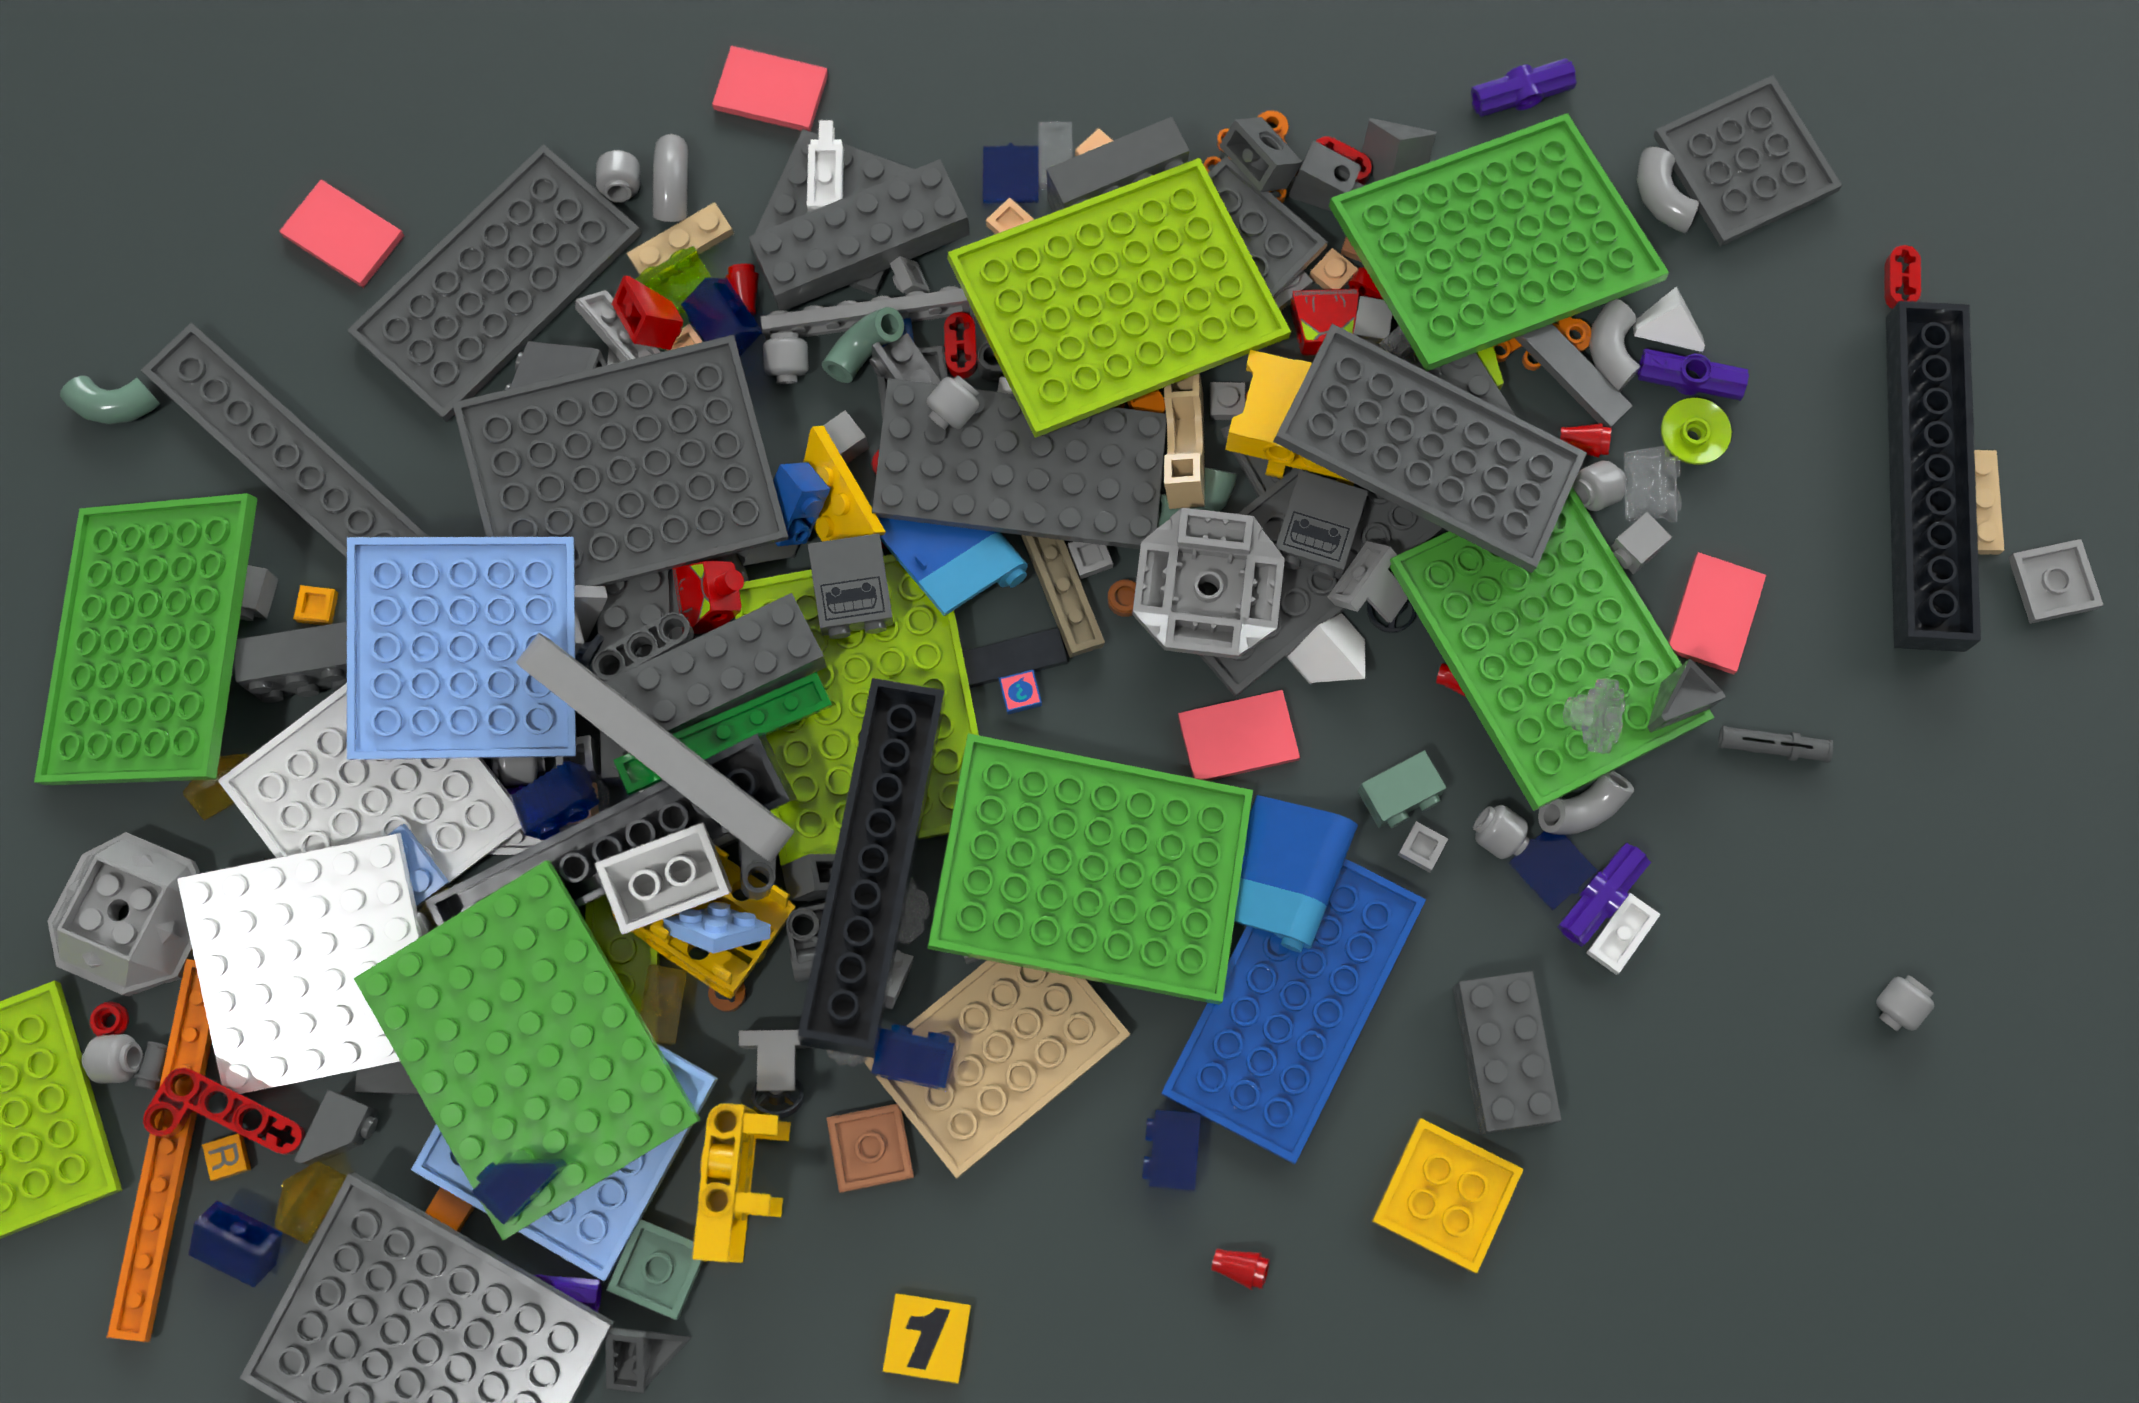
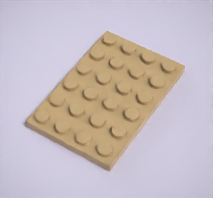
(1018, 1047)

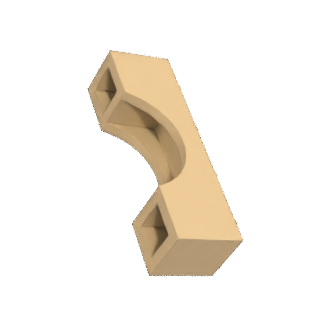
(1185, 451)

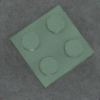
(656, 1269)

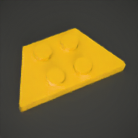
(846, 507)

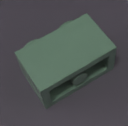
(1402, 790)

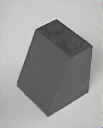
(550, 361)

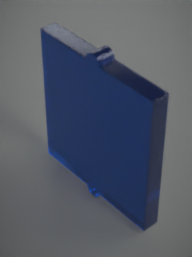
(1011, 173)
(1552, 867)

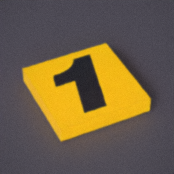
(927, 1338)

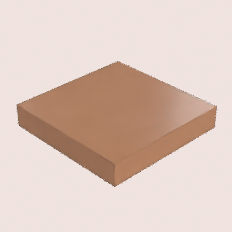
(870, 1148)

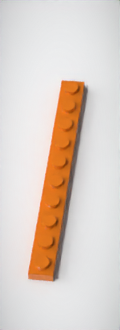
(161, 1175)

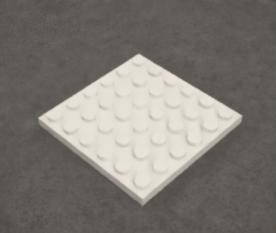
(311, 798)
(282, 954)

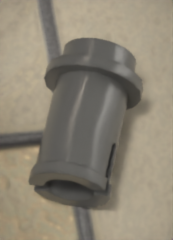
(152, 1066)

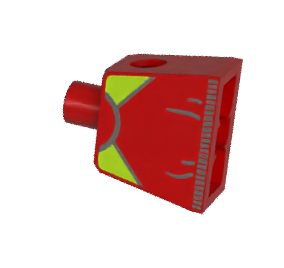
(1317, 310)
(708, 594)

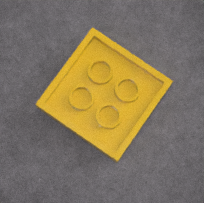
(1447, 1195)

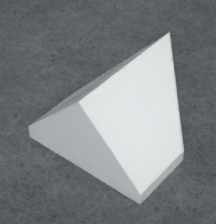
(1670, 323)
(1331, 652)

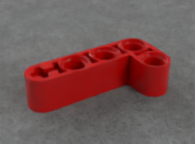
(231, 1117)

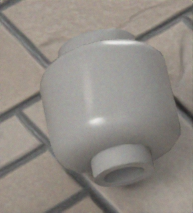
(617, 175)
(785, 357)
(952, 403)
(1600, 485)
(517, 770)
(1501, 831)
(1905, 1003)
(112, 1058)

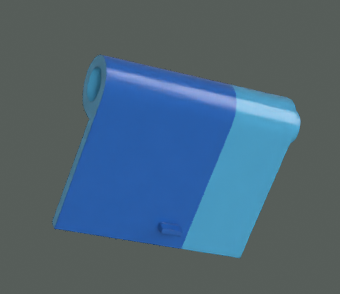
(953, 561)
(1290, 869)

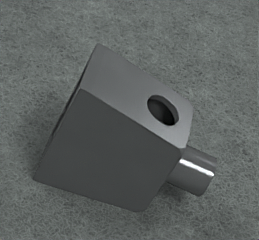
(1324, 176)

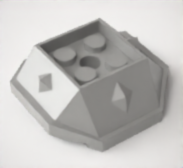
(1215, 549)
(144, 946)

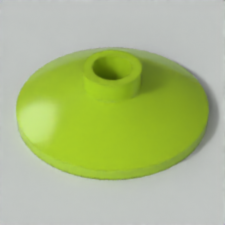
(1706, 421)

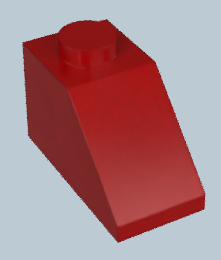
(647, 315)

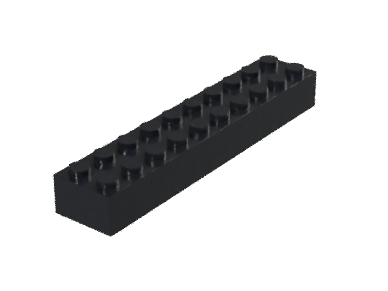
(1932, 477)
(623, 827)
(872, 869)

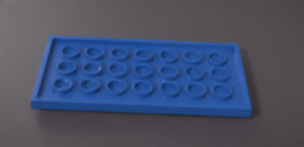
(1293, 1017)

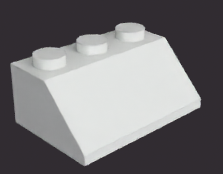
(663, 878)

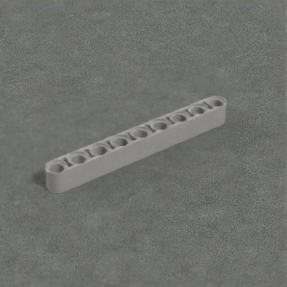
(655, 747)

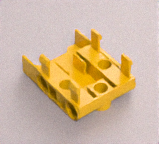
(1268, 401)
(729, 968)
(727, 1181)

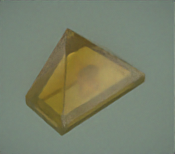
(208, 795)
(307, 1199)

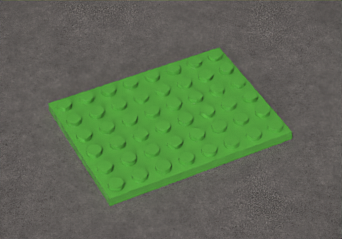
(1497, 241)
(1541, 637)
(147, 642)
(1092, 869)
(527, 1042)

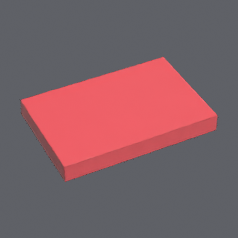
(770, 89)
(342, 233)
(1716, 613)
(1238, 736)

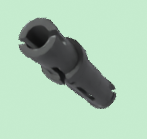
(1817, 748)

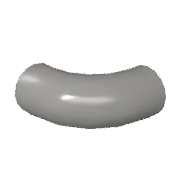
(670, 178)
(1659, 192)
(1608, 344)
(1588, 808)

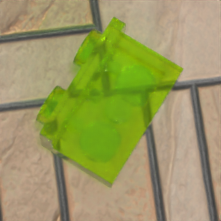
(676, 277)

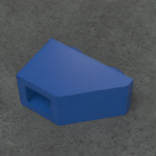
(801, 499)

